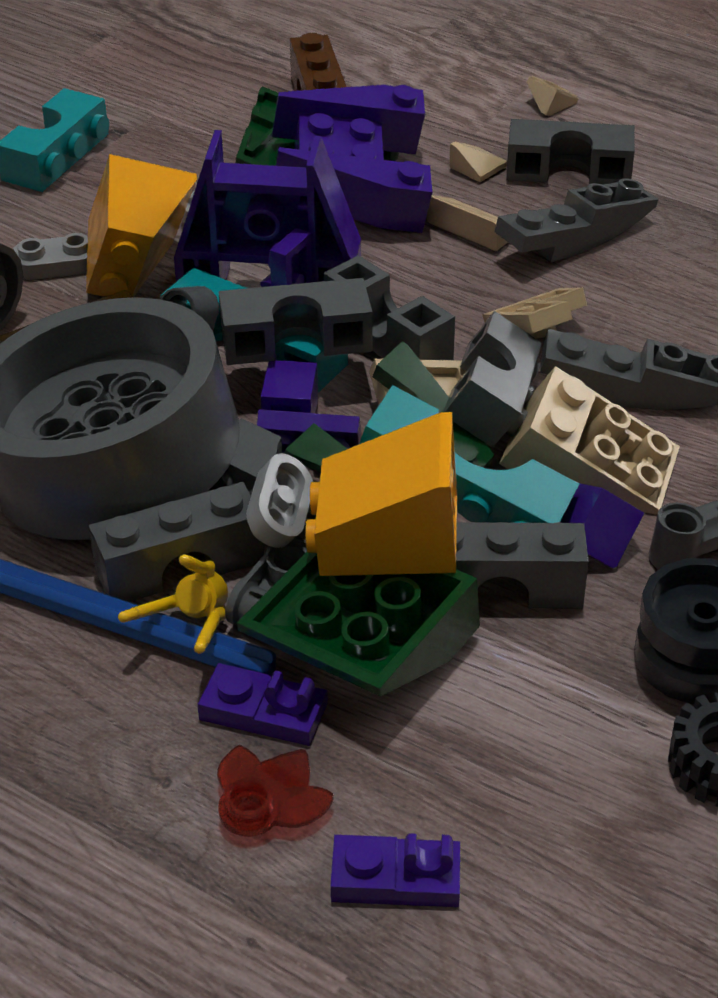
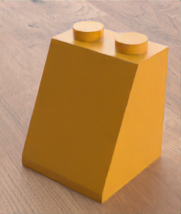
(133, 223)
(388, 504)

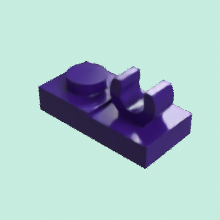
(290, 260)
(292, 424)
(263, 704)
(396, 870)

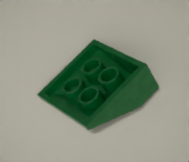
(367, 626)

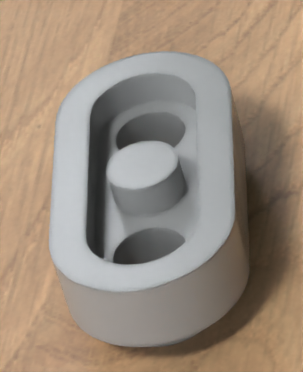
(53, 256)
(279, 501)

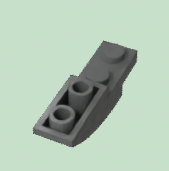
(584, 221)
(655, 379)

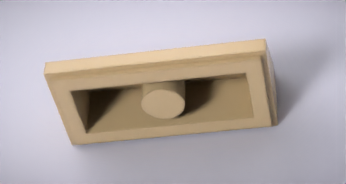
(465, 221)

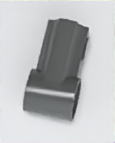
(683, 532)

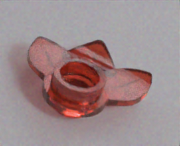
(271, 788)

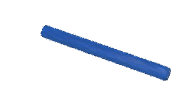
(103, 611)

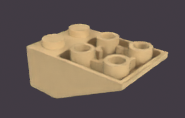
(593, 442)

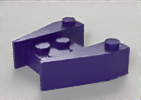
(356, 130)
(251, 207)

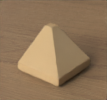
(550, 96)
(474, 161)

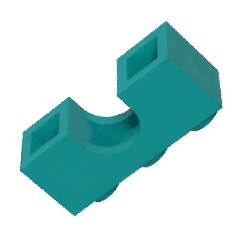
(40, 156)

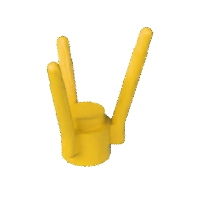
(195, 595)

